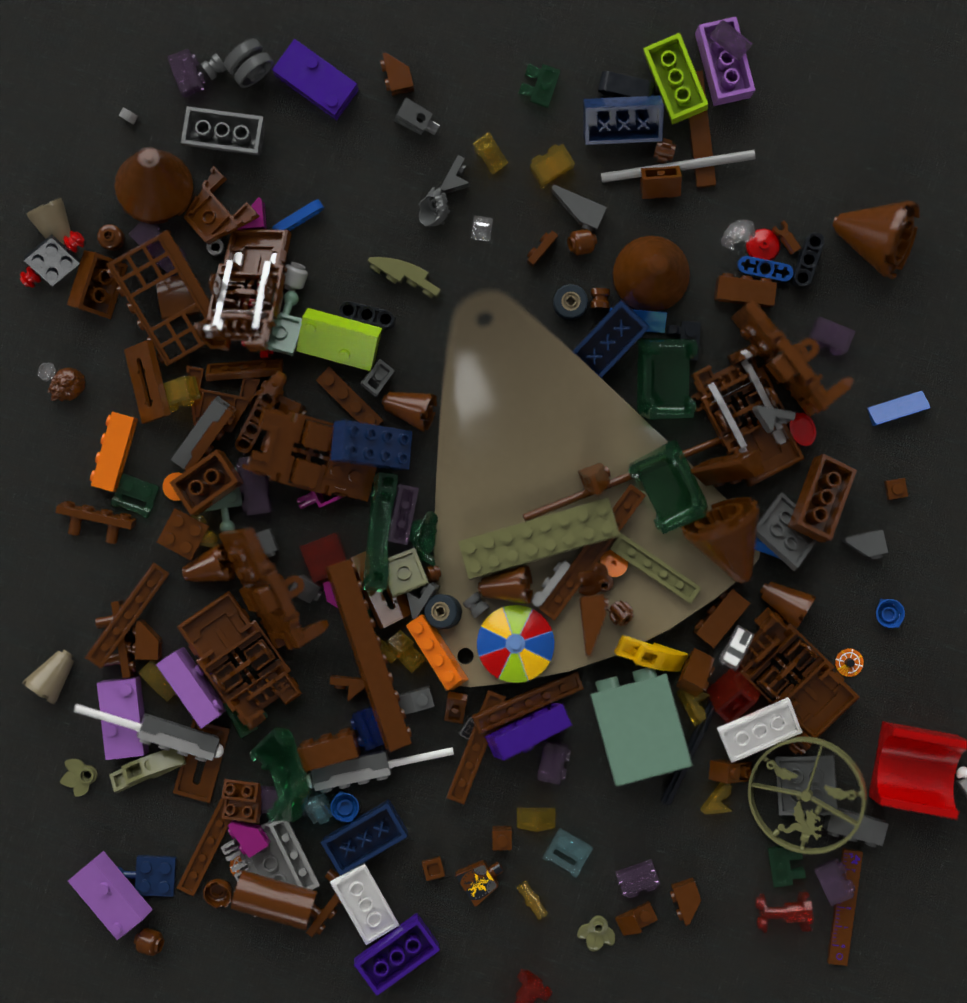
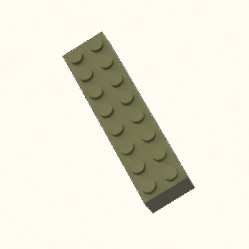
(539, 538)

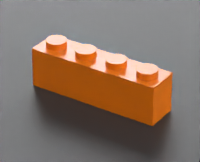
(114, 451)
(437, 653)

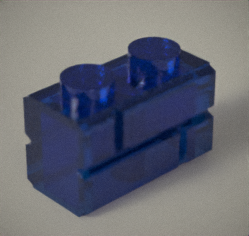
(367, 727)

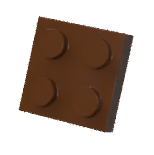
(183, 534)

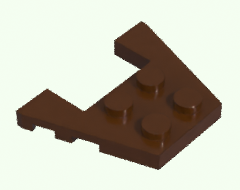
(210, 216)
(241, 402)

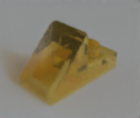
(490, 153)
(692, 707)
(714, 802)

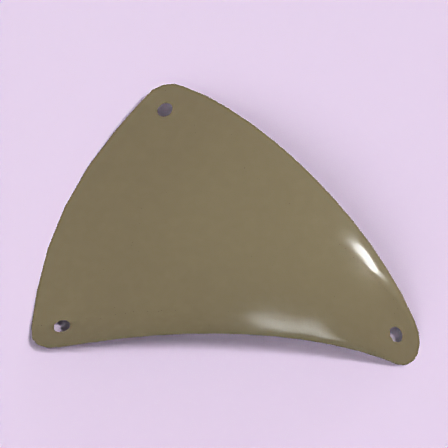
(511, 439)

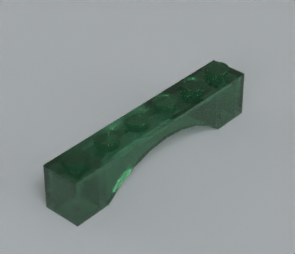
(376, 560)

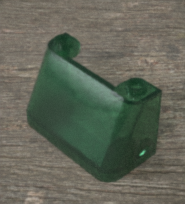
(665, 378)
(670, 486)
(281, 757)

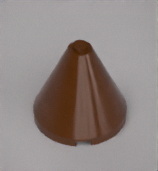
(154, 186)
(881, 234)
(651, 274)
(728, 536)

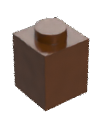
(502, 837)

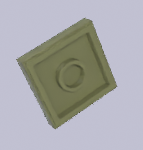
(405, 573)

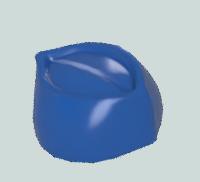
(890, 613)
(344, 807)

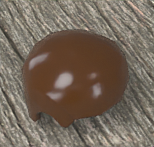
(218, 893)

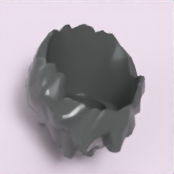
(433, 208)

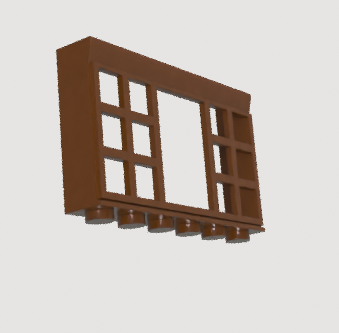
(190, 281)

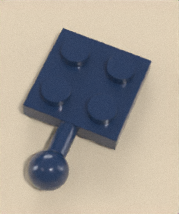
(153, 875)

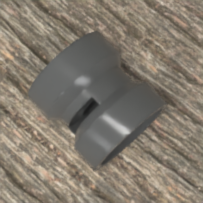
(214, 66)
(479, 608)

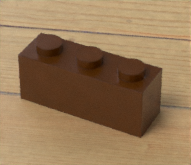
(745, 290)
(721, 617)

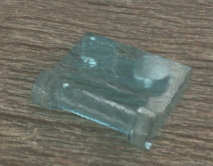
(571, 847)

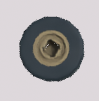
(565, 306)
(450, 611)

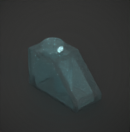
(318, 808)

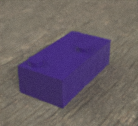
(315, 79)
(528, 731)
(396, 954)

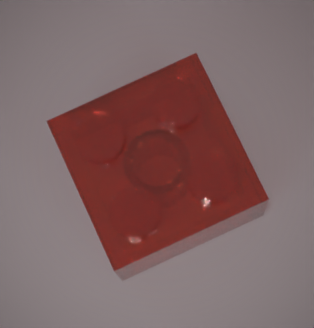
(322, 554)

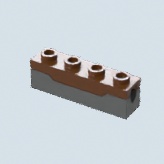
(204, 433)

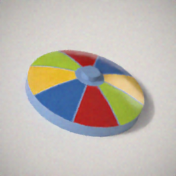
(515, 643)

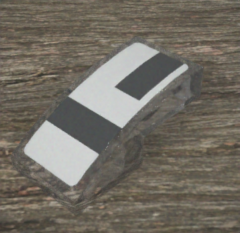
(736, 647)

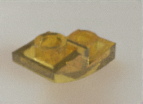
(403, 649)
(156, 680)

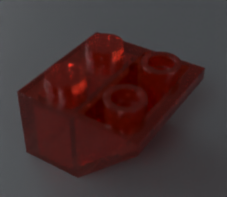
(732, 695)

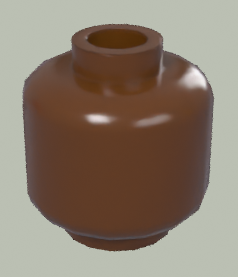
(115, 242)
(582, 242)
(149, 942)

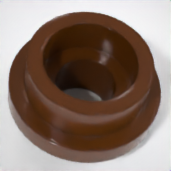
(433, 573)

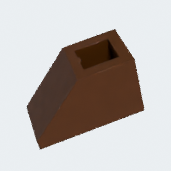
(398, 74)
(147, 642)
(727, 772)
(687, 898)

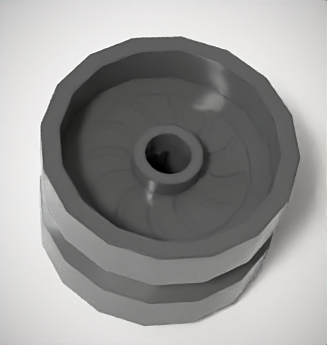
(248, 63)

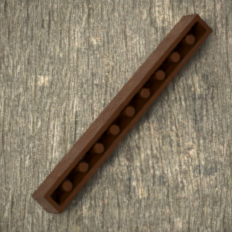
(368, 654)

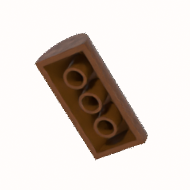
(273, 900)

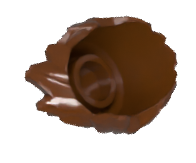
(67, 384)

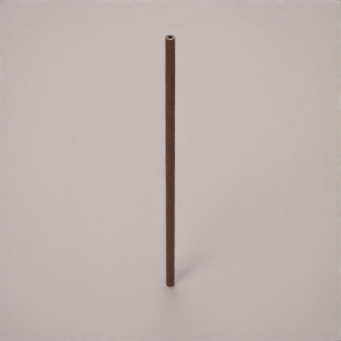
(614, 482)

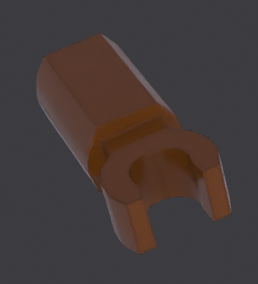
(787, 238)

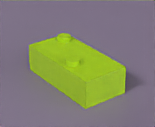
(675, 78)
(338, 339)

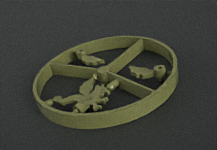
(807, 826)

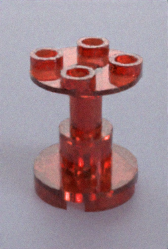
(792, 912)
(531, 988)

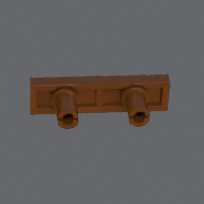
(104, 516)
(124, 655)
(321, 915)

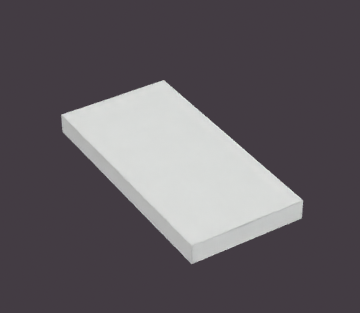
(759, 730)
(364, 903)

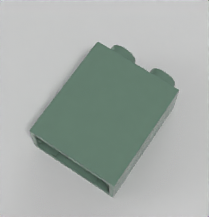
(639, 727)

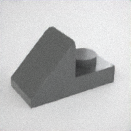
(452, 181)
(377, 377)
(767, 416)
(418, 602)

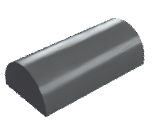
(223, 131)

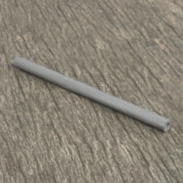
(684, 165)

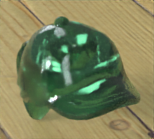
(423, 536)

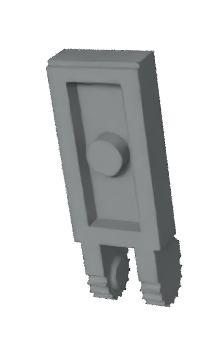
(550, 583)

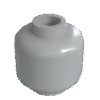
(295, 276)

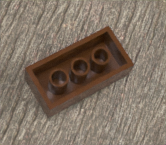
(822, 498)

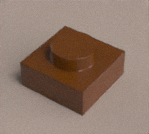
(896, 488)
(433, 868)

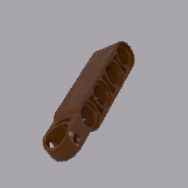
(249, 433)

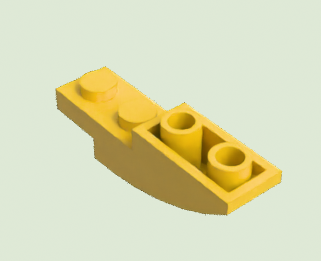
(651, 656)

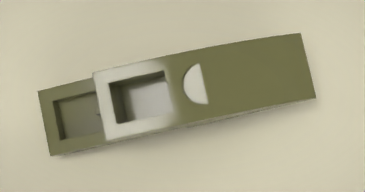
(399, 270)
(145, 768)

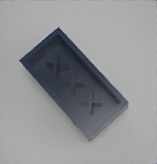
(623, 120)
(611, 338)
(371, 445)
(364, 837)

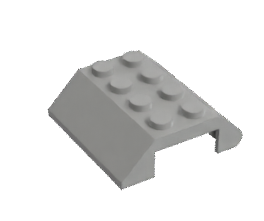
(279, 860)

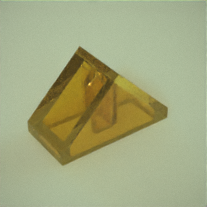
(536, 818)

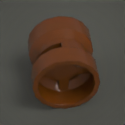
(600, 299)

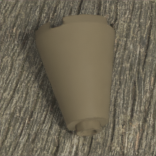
(51, 219)
(50, 676)

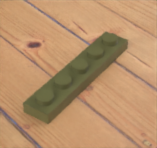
(655, 568)

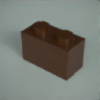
(660, 182)
(696, 672)

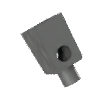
(407, 117)

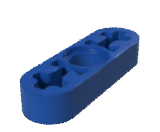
(300, 216)
(780, 266)

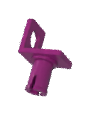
(314, 497)

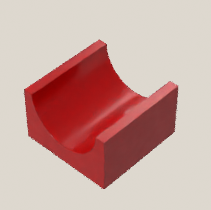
(916, 769)

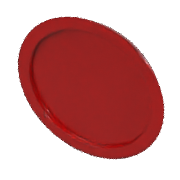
(764, 245)
(803, 429)

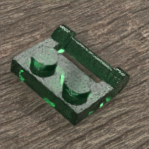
(137, 489)

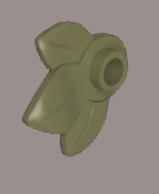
(76, 776)
(595, 935)

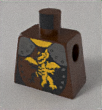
(479, 880)

